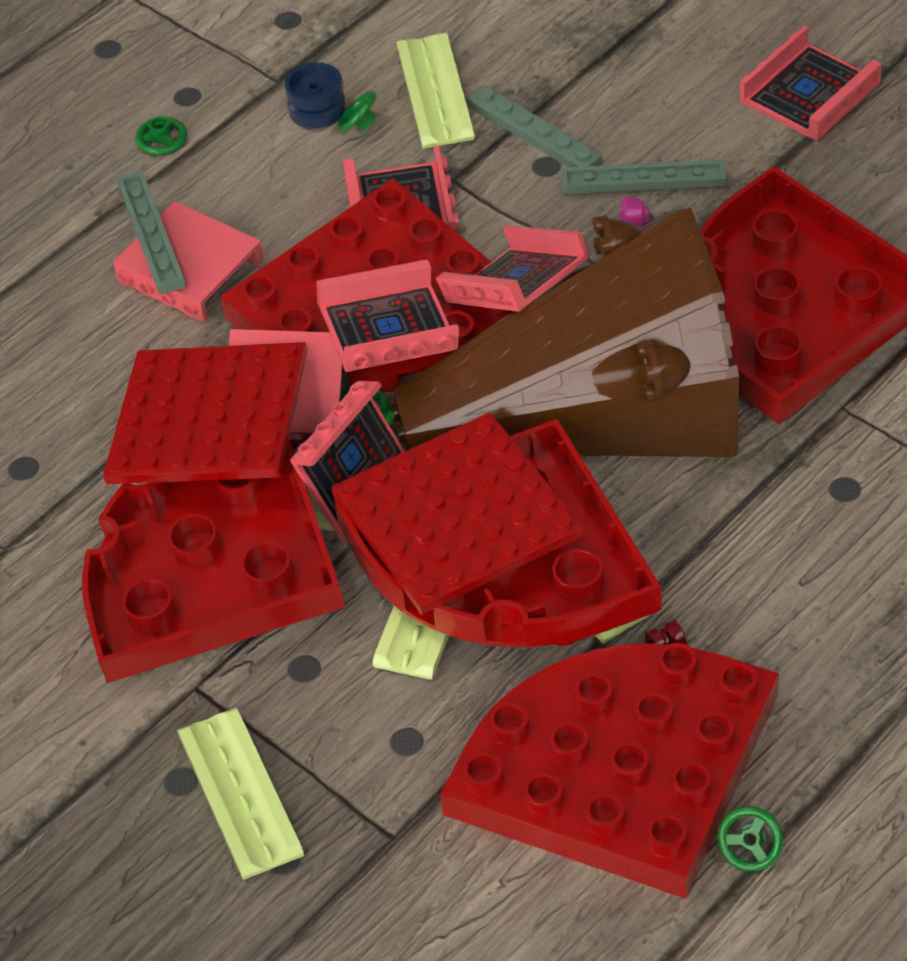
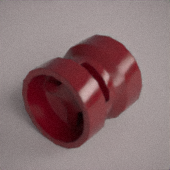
(668, 634)

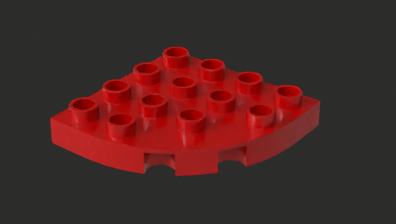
(373, 234)
(800, 290)
(203, 568)
(557, 597)
(617, 758)

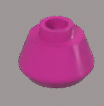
(634, 211)

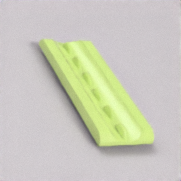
(435, 90)
(409, 647)
(240, 793)

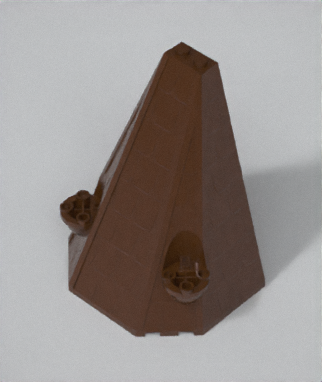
(616, 352)

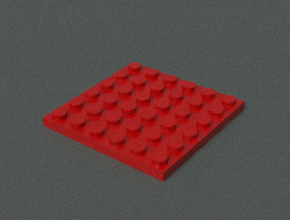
(207, 414)
(457, 512)

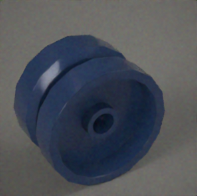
(315, 95)

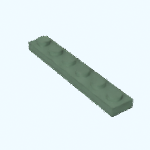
(532, 129)
(643, 176)
(151, 233)

